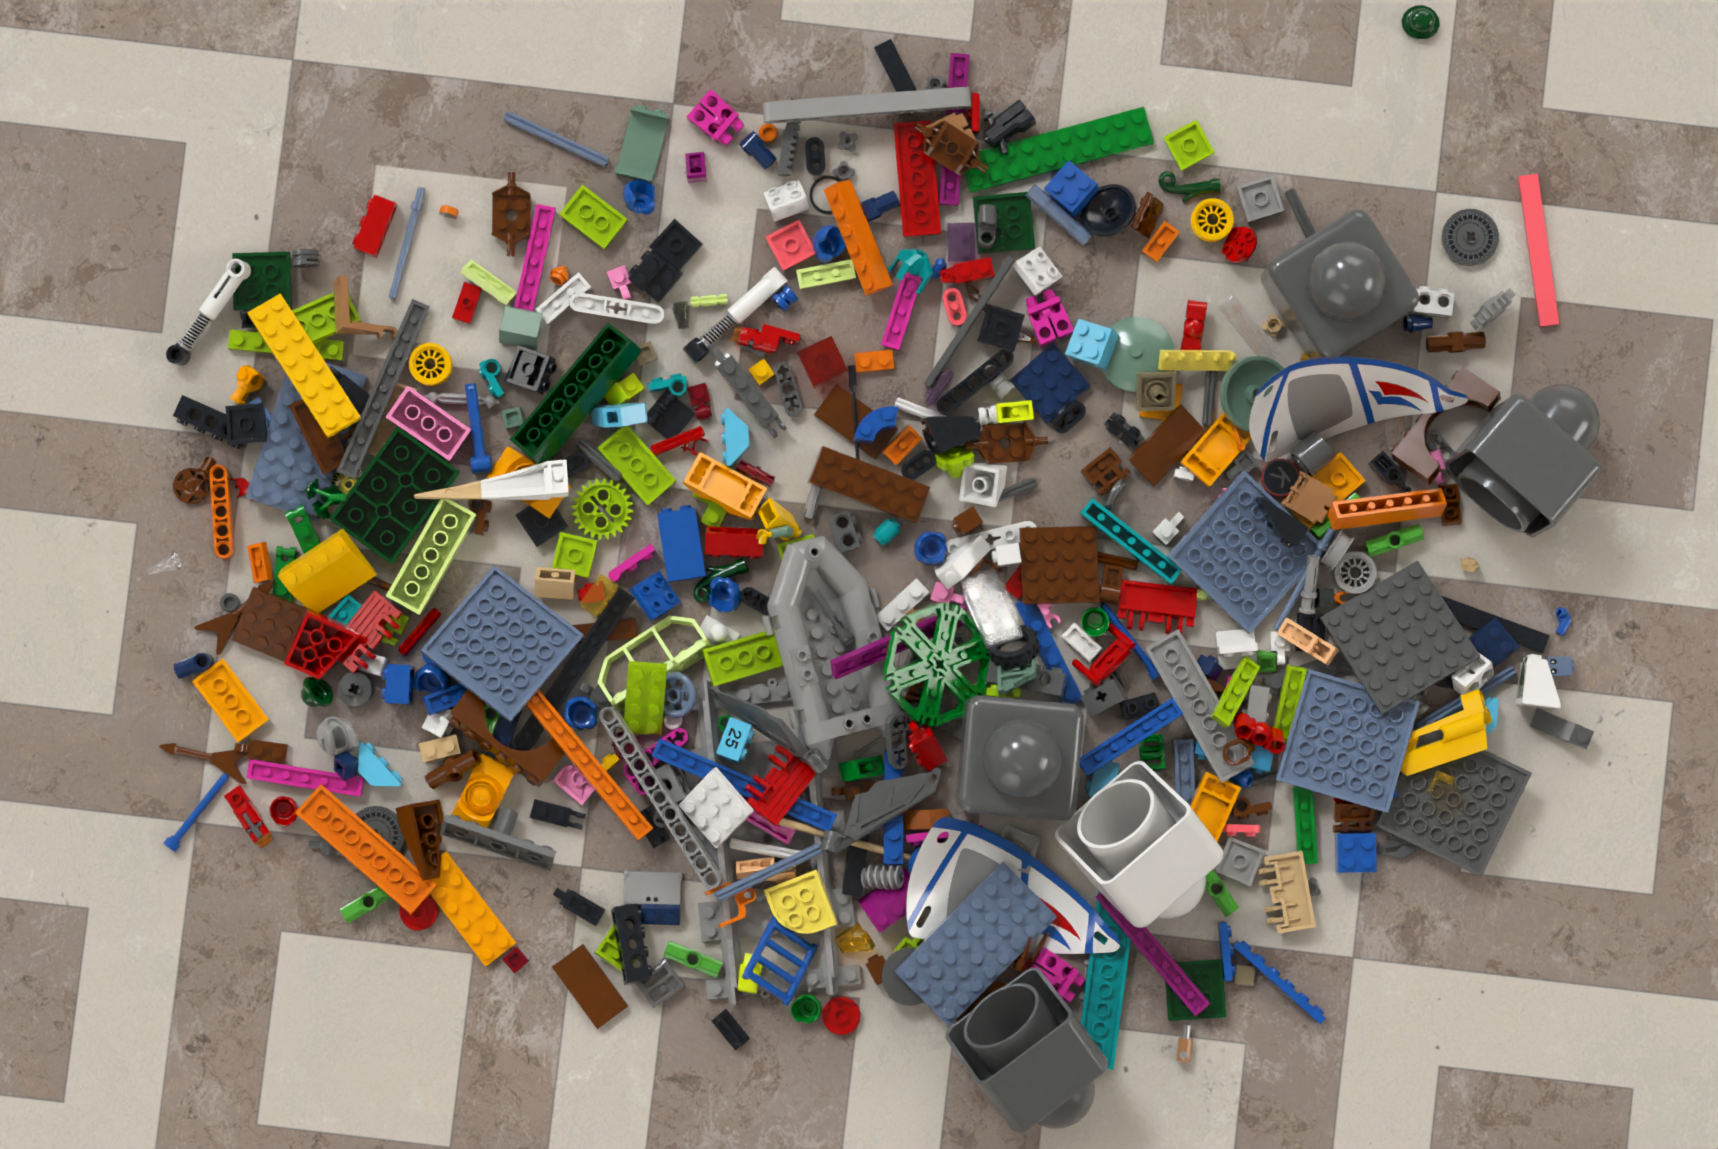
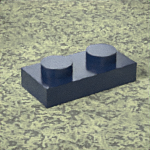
(660, 914)

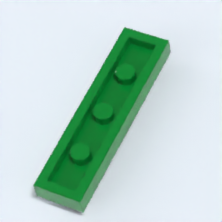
(1305, 824)

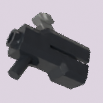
(1007, 124)

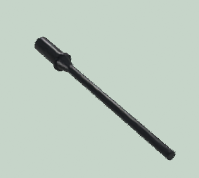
(853, 384)

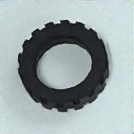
(1016, 657)

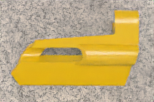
(1462, 736)

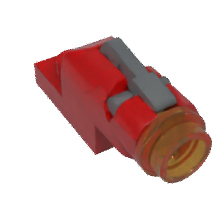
(764, 341)
(249, 816)

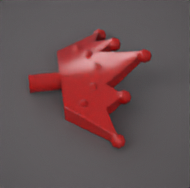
(243, 484)

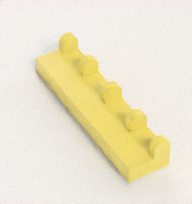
(1196, 360)

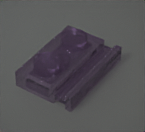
(960, 242)
(943, 380)

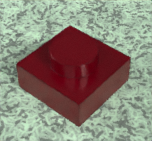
(515, 959)

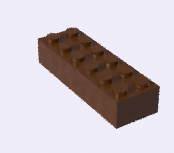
(868, 484)

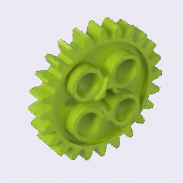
(615, 497)

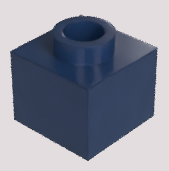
(1209, 666)
(345, 765)

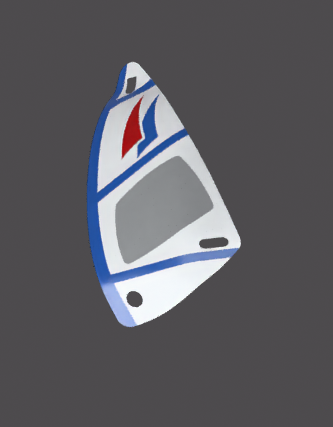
(1339, 397)
(969, 859)

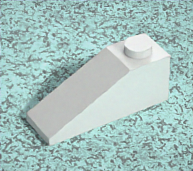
(962, 561)

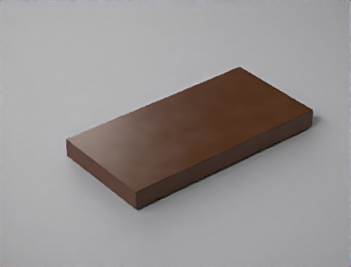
(838, 414)
(1166, 445)
(590, 986)

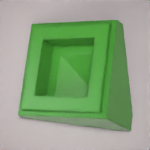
(1266, 661)

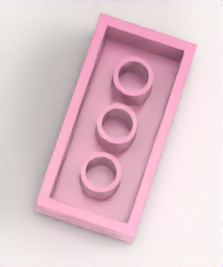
(428, 423)

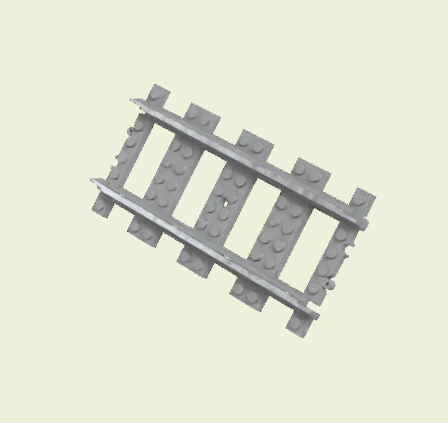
(758, 911)

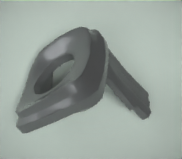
(1114, 493)

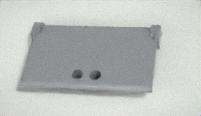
(658, 886)

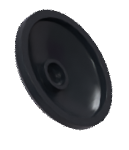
(1109, 201)

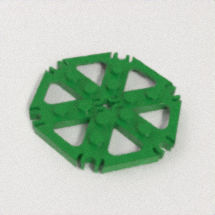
(939, 650)

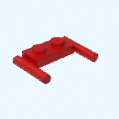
(1109, 660)

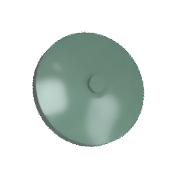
(1136, 351)
(1241, 386)

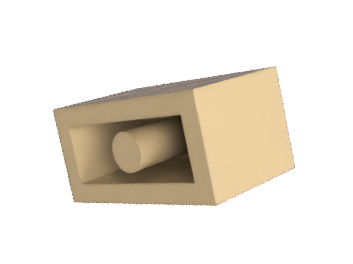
(555, 583)
(440, 748)

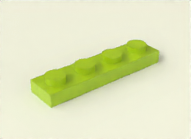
(1235, 691)
(1289, 698)

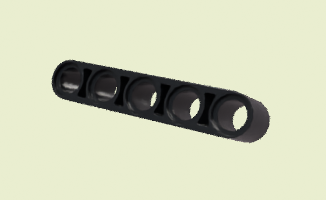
(980, 373)

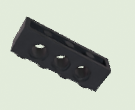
(185, 409)
(631, 974)

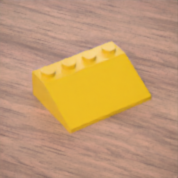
(327, 572)

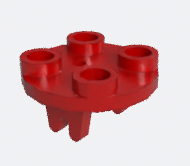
(1240, 244)

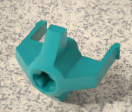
(916, 263)

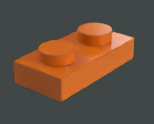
(1160, 241)
(874, 361)
(902, 444)
(260, 562)

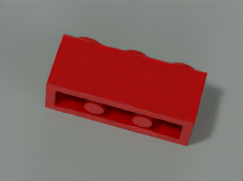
(374, 225)
(733, 542)

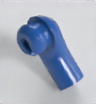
(939, 266)

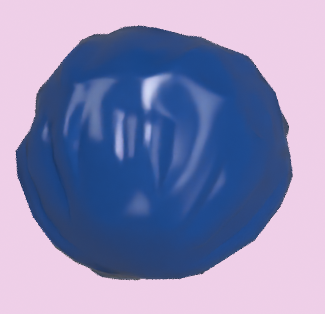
(639, 196)
(828, 243)
(930, 548)
(724, 595)
(431, 679)
(581, 713)

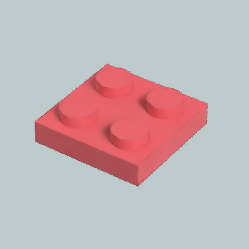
(790, 245)

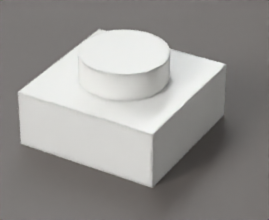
(1183, 474)

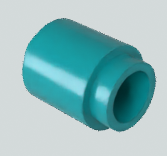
(887, 531)

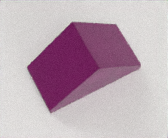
(695, 167)

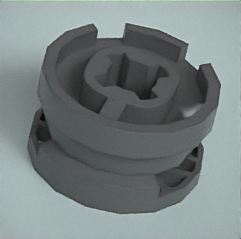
(305, 258)

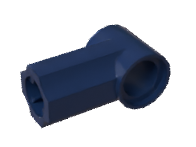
(755, 147)
(875, 207)
(192, 665)

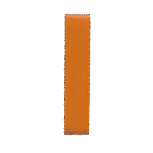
(217, 503)

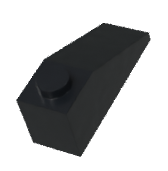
(1283, 525)

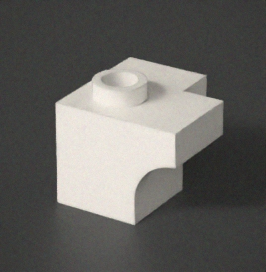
(438, 724)

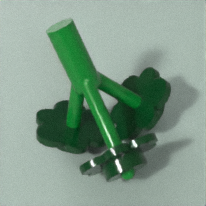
(330, 495)

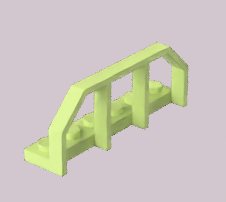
(677, 664)

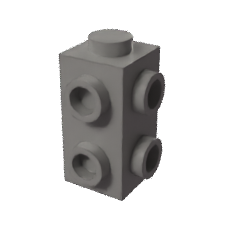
(1256, 703)

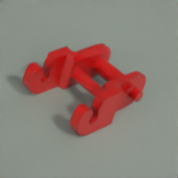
(685, 447)

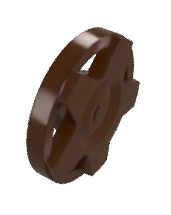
(190, 487)

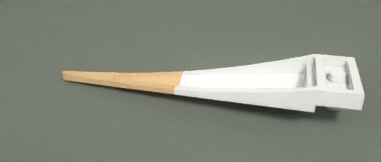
(531, 483)

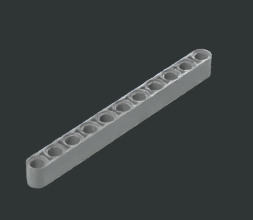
(866, 105)
(669, 803)

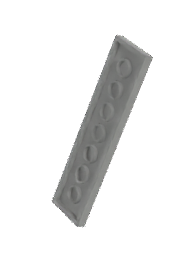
(1197, 702)

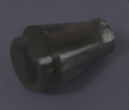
(681, 313)

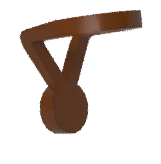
(980, 564)
(1249, 749)

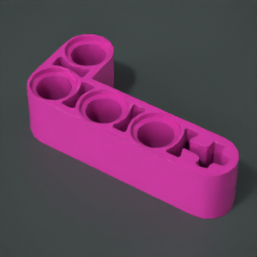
(640, 763)

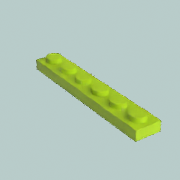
(255, 343)

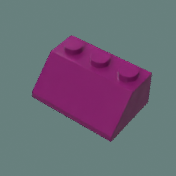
(886, 906)

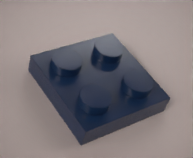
(1494, 642)

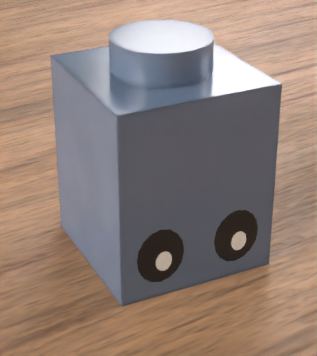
(1561, 665)

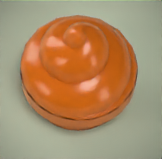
(559, 275)

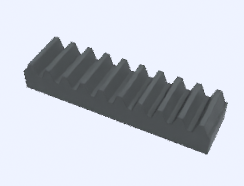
(787, 148)

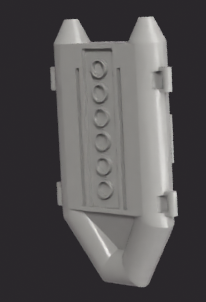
(808, 643)

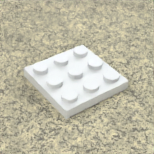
(716, 807)

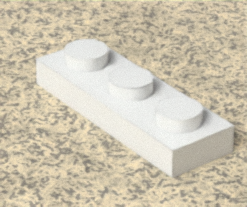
(560, 299)
(902, 604)

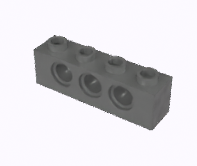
(1054, 687)

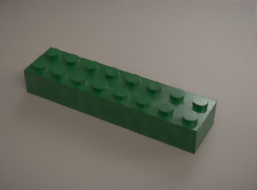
(576, 394)

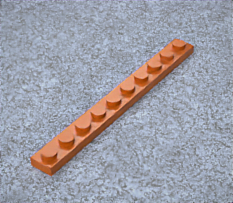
(588, 766)

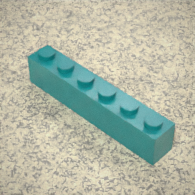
(1130, 541)

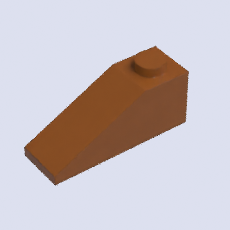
(922, 818)

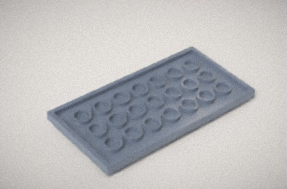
(286, 460)
(975, 944)

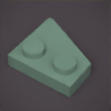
(1012, 678)

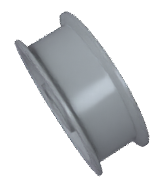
(1336, 550)
(1369, 563)

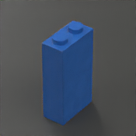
(681, 544)

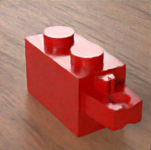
(968, 272)
(926, 746)

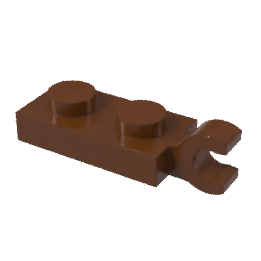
(264, 750)
(854, 787)

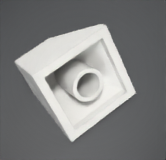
(983, 483)

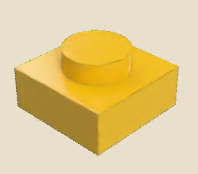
(761, 372)
(610, 761)

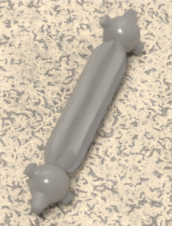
(460, 399)

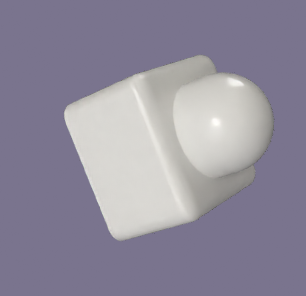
(1141, 846)

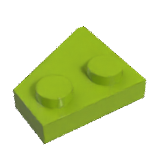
(608, 950)

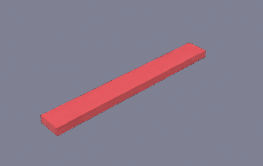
(1538, 250)

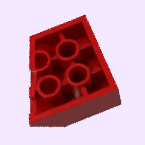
(319, 644)

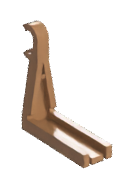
(342, 319)

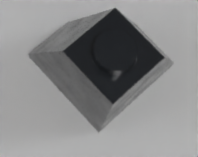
(948, 431)

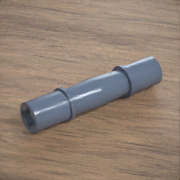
(1058, 214)

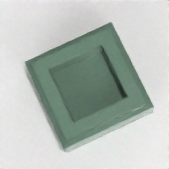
(512, 418)

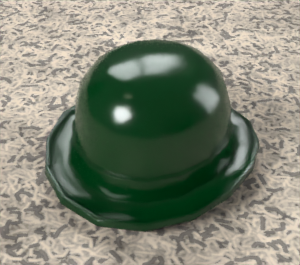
(1420, 22)
(316, 692)

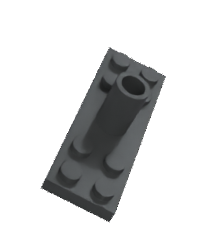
(499, 839)

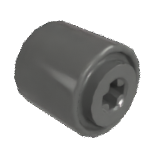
(1312, 454)

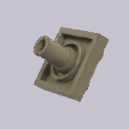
(1156, 391)

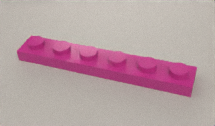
(535, 257)
(303, 777)

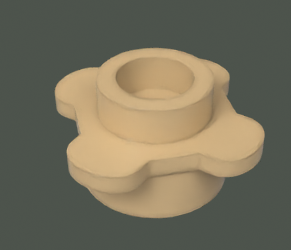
(1273, 320)
(1469, 564)

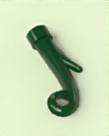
(1192, 189)
(724, 571)

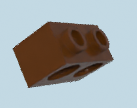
(967, 522)

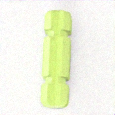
(710, 300)

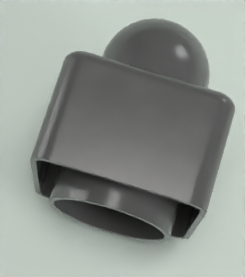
(1339, 287)
(1531, 458)
(1019, 758)
(1029, 1054)

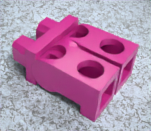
(720, 122)
(1046, 312)
(1062, 973)

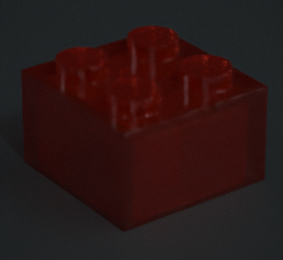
(822, 362)

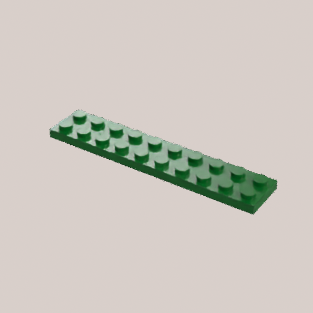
(1053, 149)

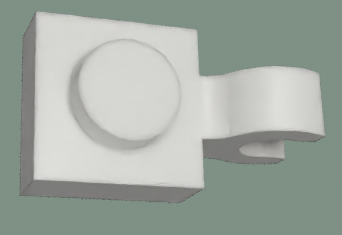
(1167, 530)
(1280, 646)

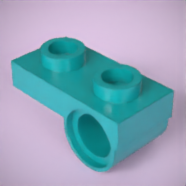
(659, 384)
(494, 387)

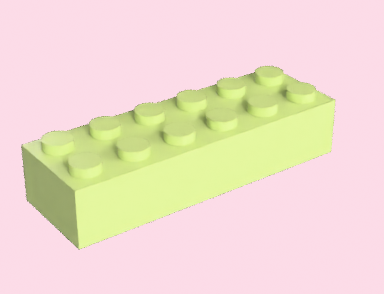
(431, 555)

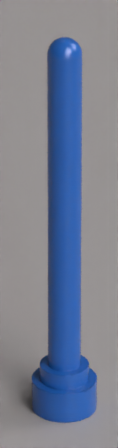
(1137, 649)
(174, 841)

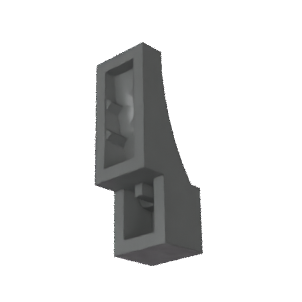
(1562, 729)

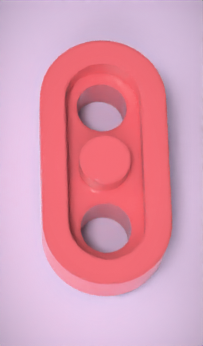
(954, 307)
(1232, 829)

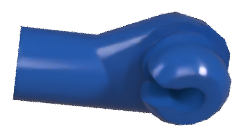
(1564, 620)

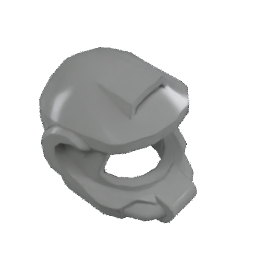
(336, 734)

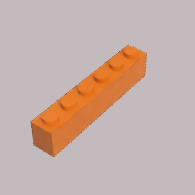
(858, 237)
(1387, 508)

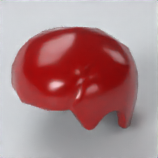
(283, 810)

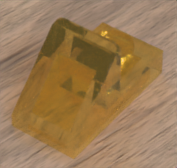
(854, 940)

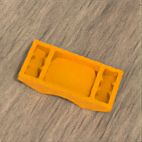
(1214, 450)
(513, 461)
(724, 486)
(484, 791)
(1214, 802)

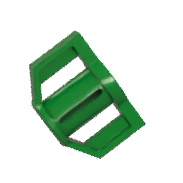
(1153, 752)

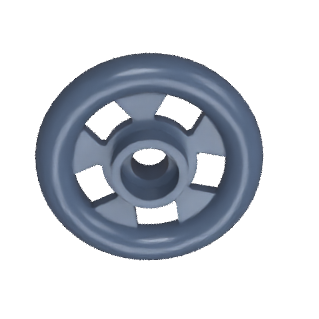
(688, 687)

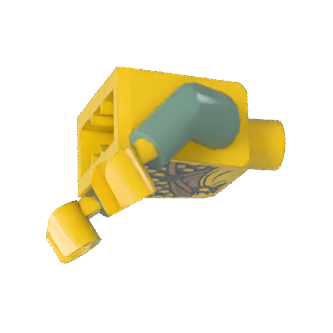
(777, 521)

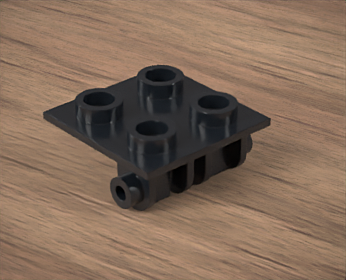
(669, 415)

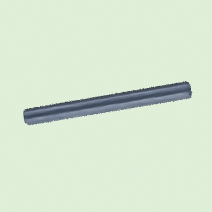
(556, 139)
(1457, 703)
(768, 872)

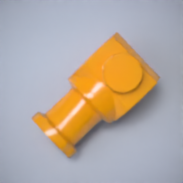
(248, 381)

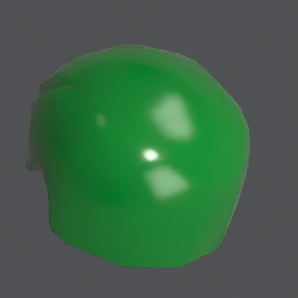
(1095, 622)
(806, 1008)

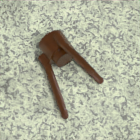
(1023, 961)

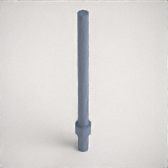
(416, 206)
(1321, 547)

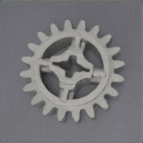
(1492, 308)

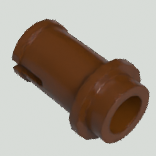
(203, 472)

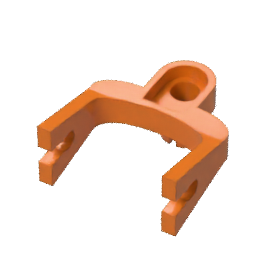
(740, 900)

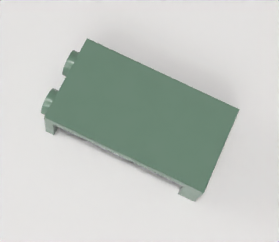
(642, 144)

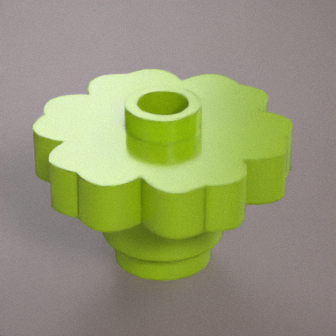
(955, 460)

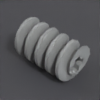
(882, 877)

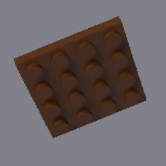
(1059, 565)

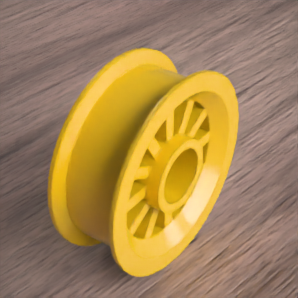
(1225, 209)
(428, 347)

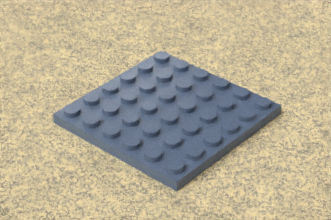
(1239, 556)
(502, 643)
(1345, 744)

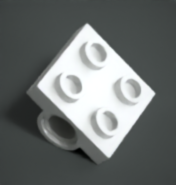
(1037, 271)

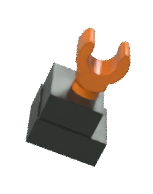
(1327, 596)

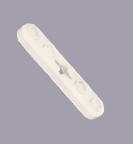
(635, 310)
(1008, 534)

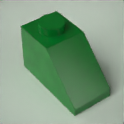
(861, 768)

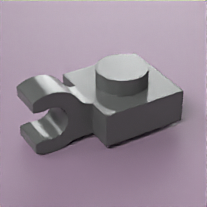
(1243, 462)
(597, 695)

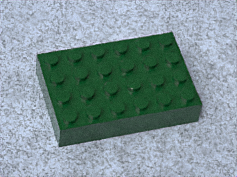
(382, 503)

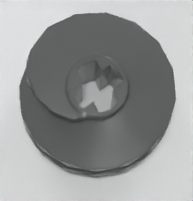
(346, 685)

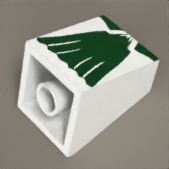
(1536, 684)

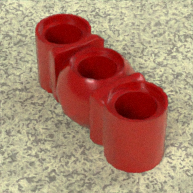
(1193, 325)
(1259, 733)

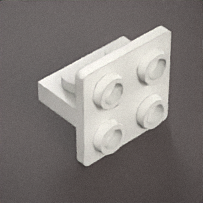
(786, 200)
(1233, 646)

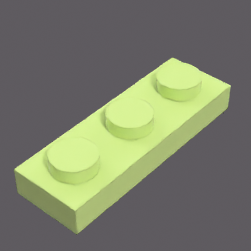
(826, 274)
(488, 282)

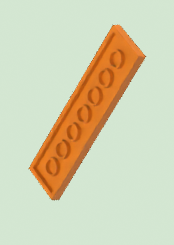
(365, 849)

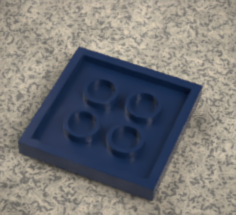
(1049, 382)

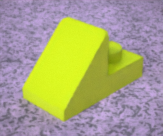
(624, 390)
(1014, 411)
(748, 985)

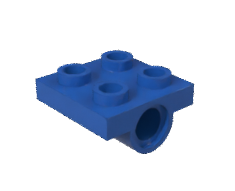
(655, 596)

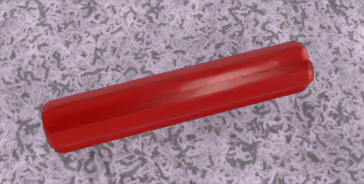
(677, 440)
(419, 632)

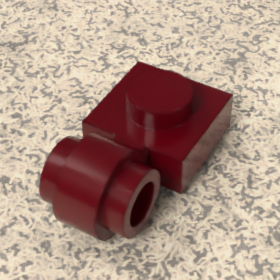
(698, 396)

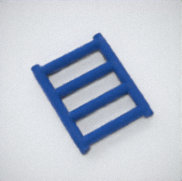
(756, 957)

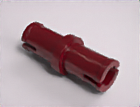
(755, 473)

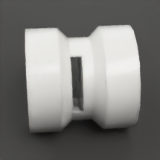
(984, 420)

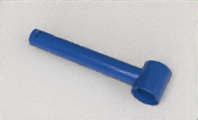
(480, 462)

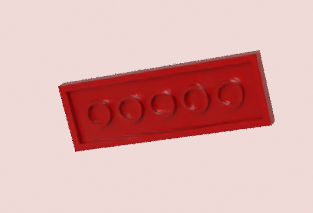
(916, 182)

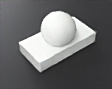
(717, 631)

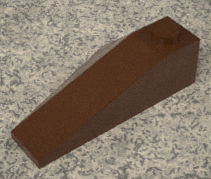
(421, 831)

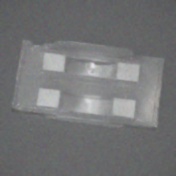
(991, 608)

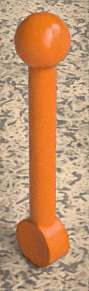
(1241, 446)

